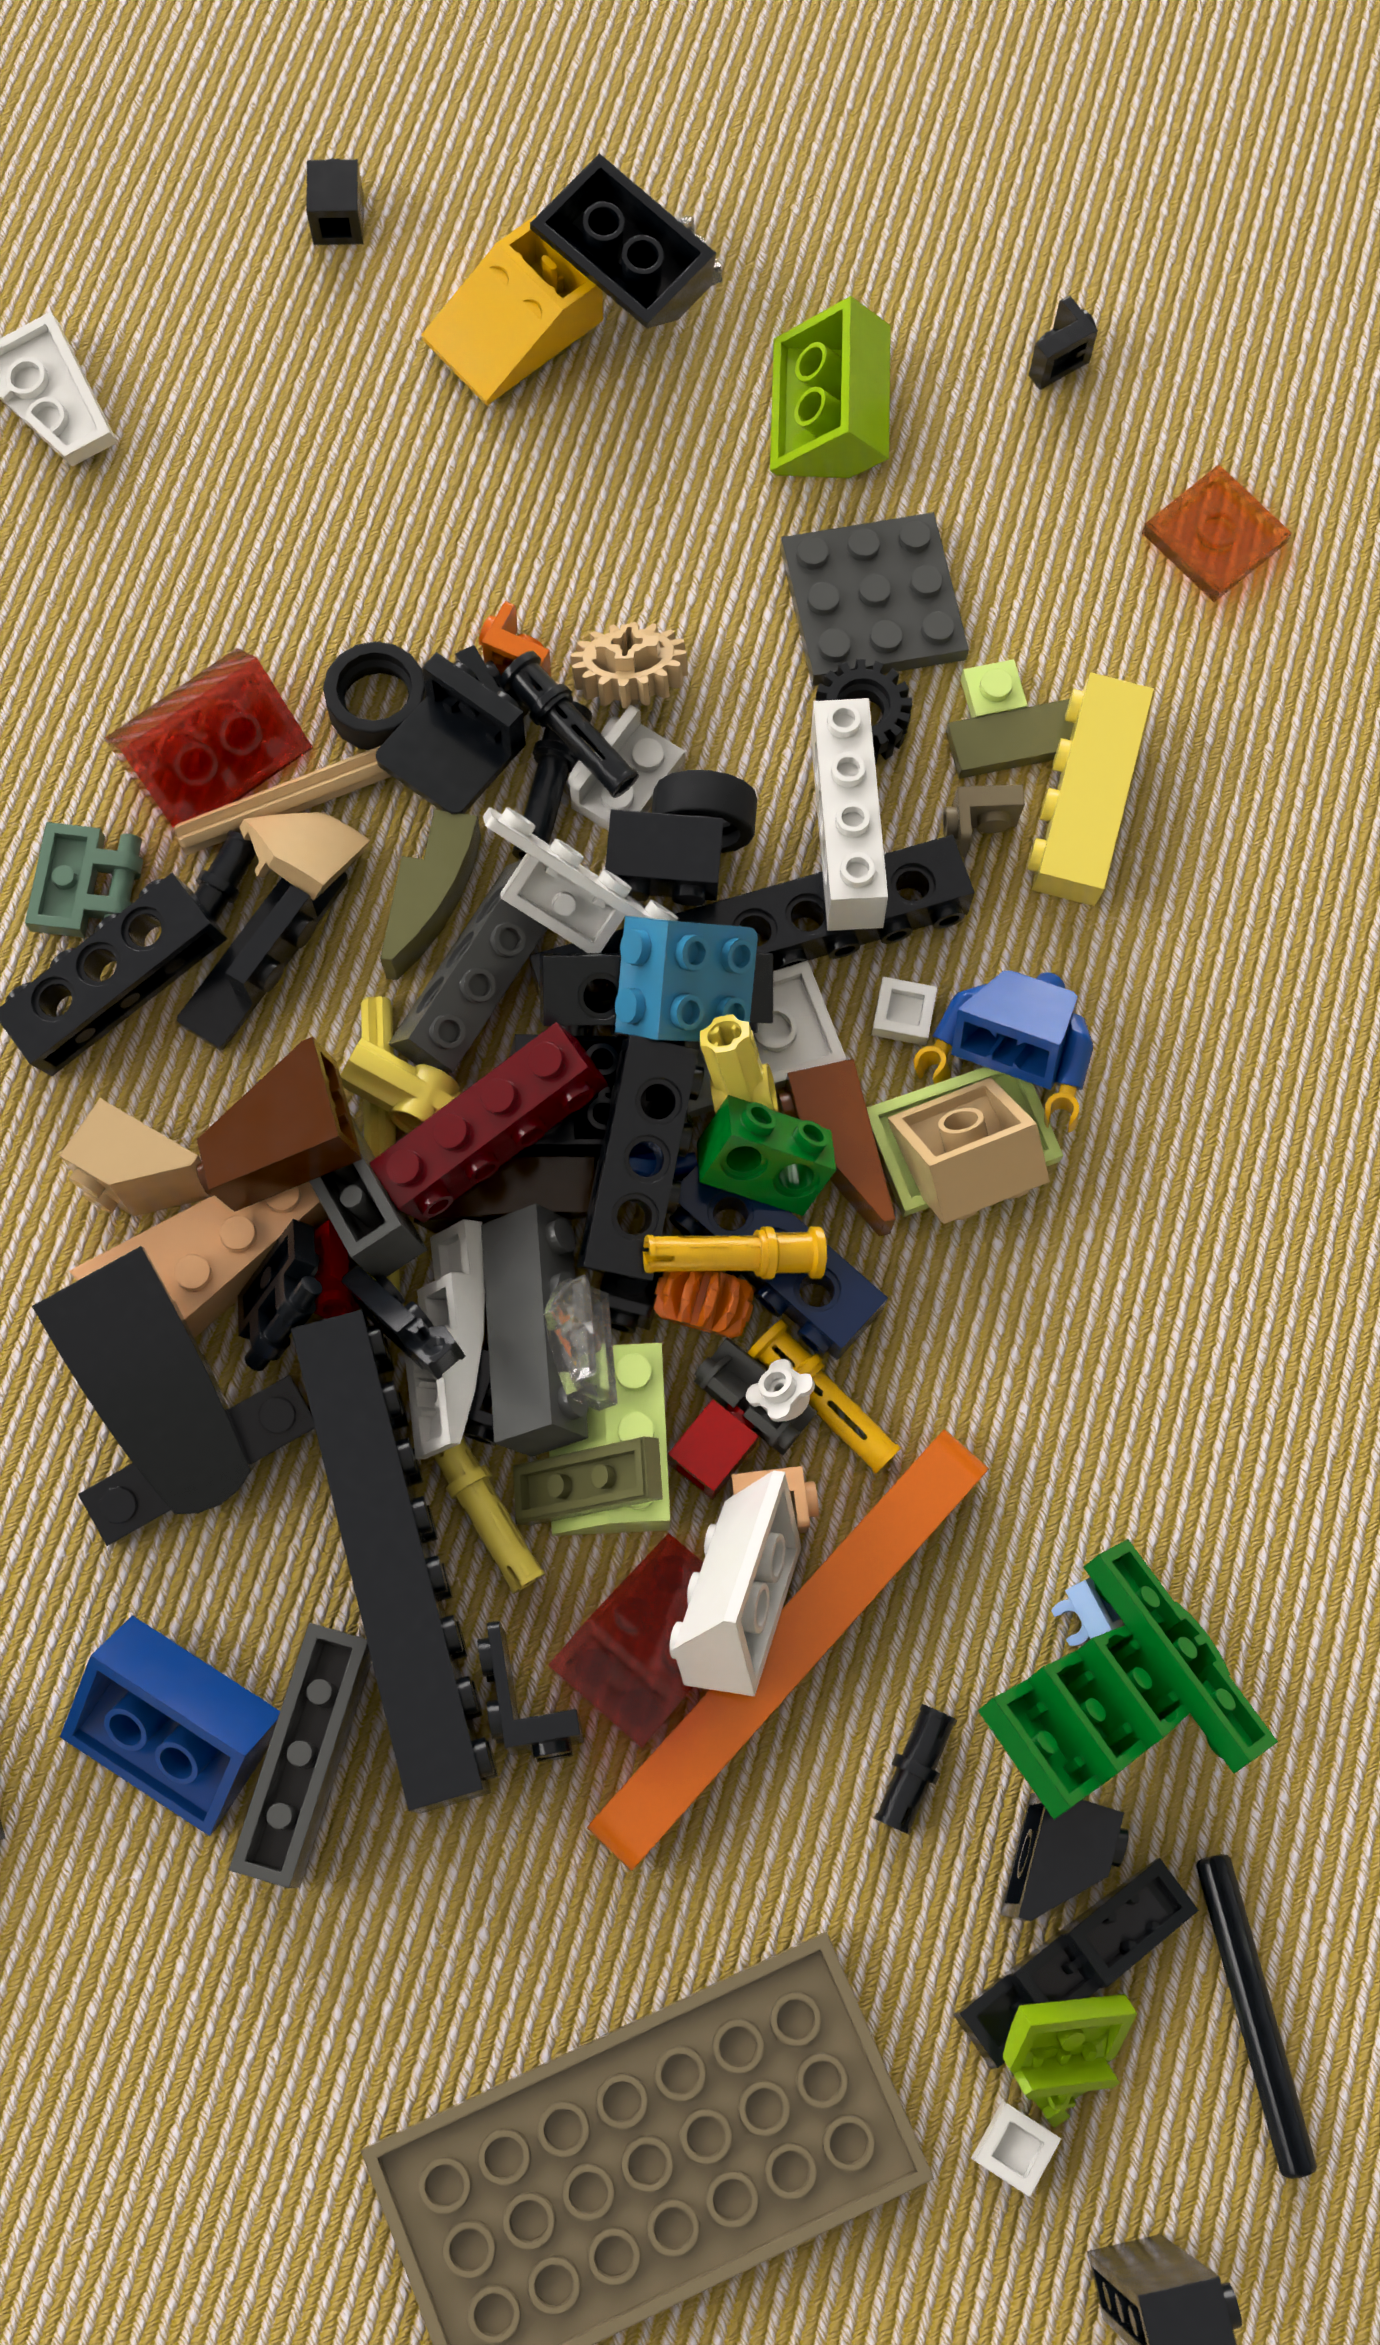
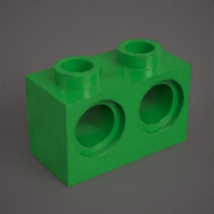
(766, 1155)

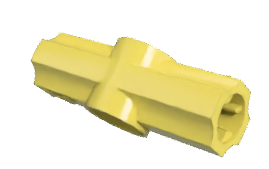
(736, 1063)
(397, 1087)

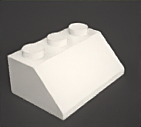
(739, 1590)

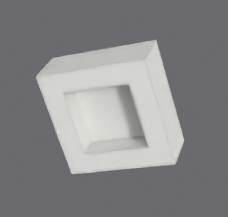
(904, 1011)
(1016, 2148)

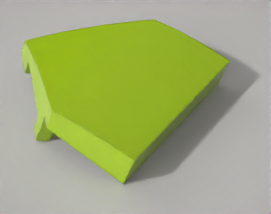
(1066, 2048)

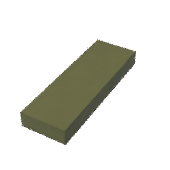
(1008, 738)
(588, 1481)

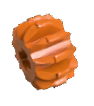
(705, 1301)

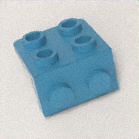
(682, 977)

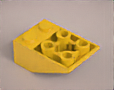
(513, 314)

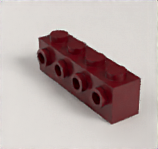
(488, 1124)

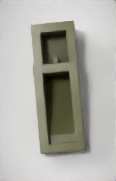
(429, 890)

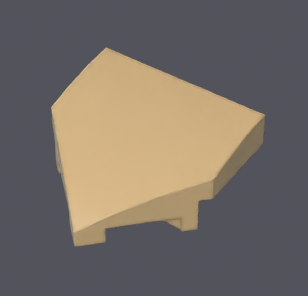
(304, 848)

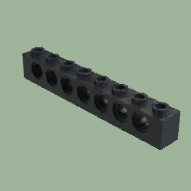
(928, 867)

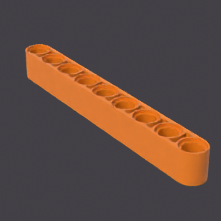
(804, 1633)

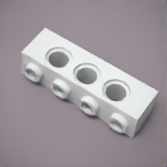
(848, 815)

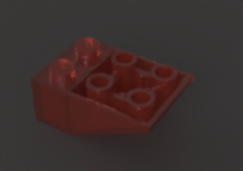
(623, 1649)

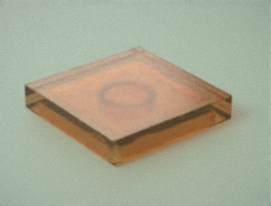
(1216, 533)

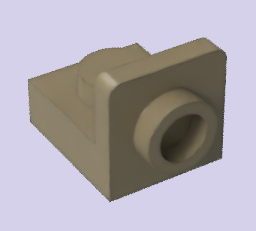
(982, 807)

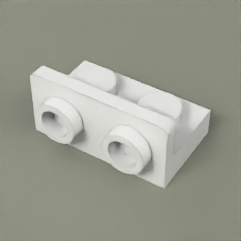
(643, 751)

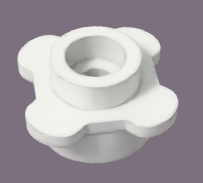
(781, 1391)

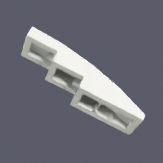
(458, 1302)

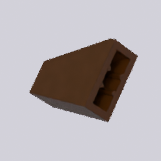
(280, 1131)

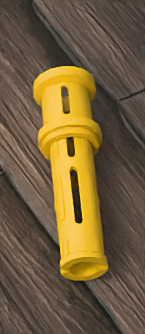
(763, 1252)
(877, 1447)

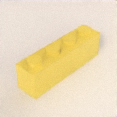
(1091, 789)

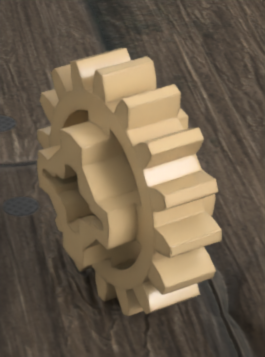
(629, 664)

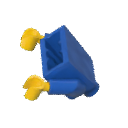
(1019, 1030)

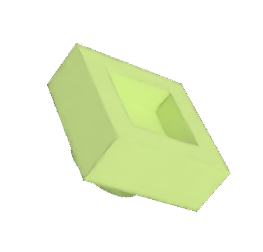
(993, 688)

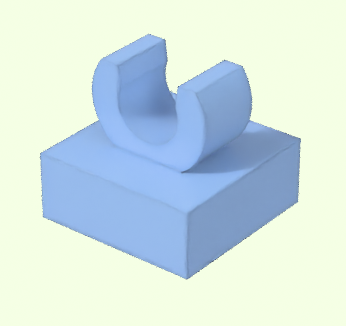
(1095, 1613)

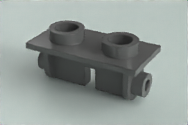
(727, 1379)

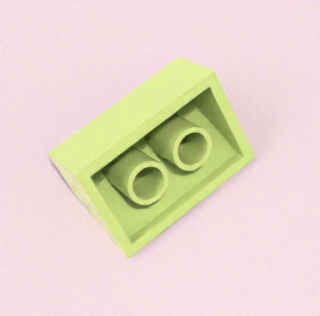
(636, 1415)

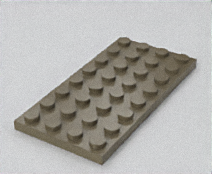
(649, 2161)

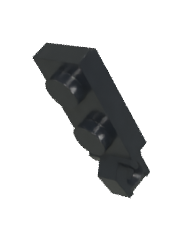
(405, 1326)

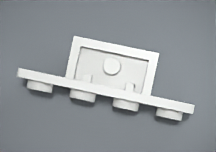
(561, 891)

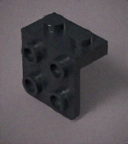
(454, 738)
(545, 1735)

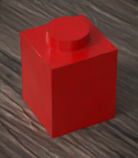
(713, 1447)

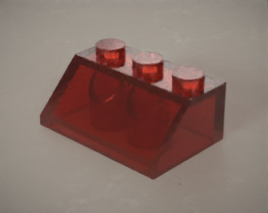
(210, 740)

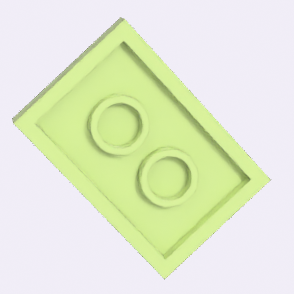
(891, 1157)

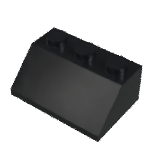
(627, 244)

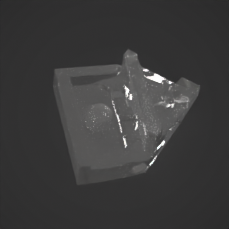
(582, 1342)

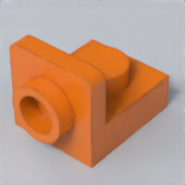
(503, 645)

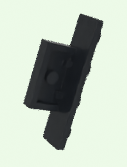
(255, 961)

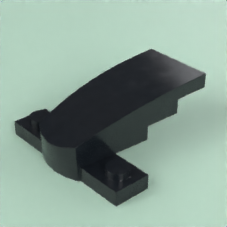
(160, 1399)

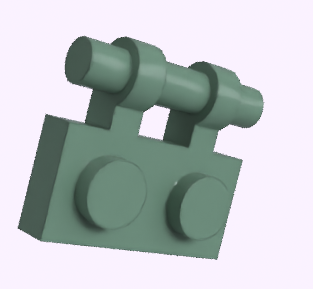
(68, 874)

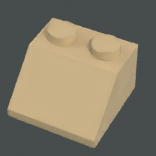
(970, 1150)
(130, 1164)

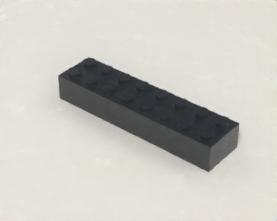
(391, 1563)

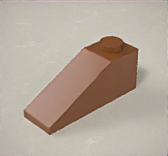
(835, 1101)

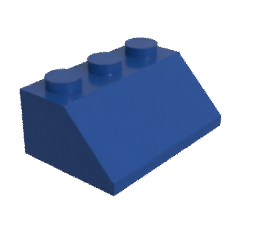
(169, 1724)

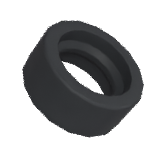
(360, 662)
(713, 796)

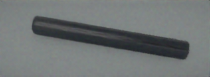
(1256, 2017)

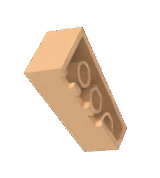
(213, 1251)

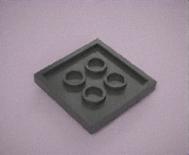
(874, 596)

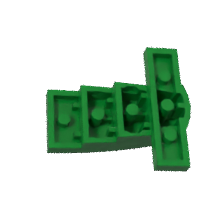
(1123, 1693)

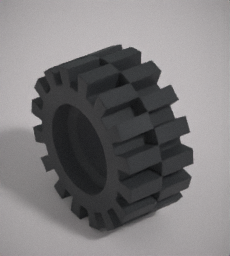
(880, 690)

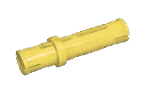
(489, 1517)

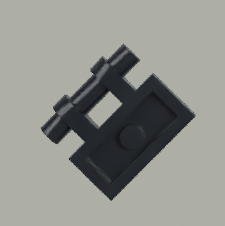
(279, 1295)

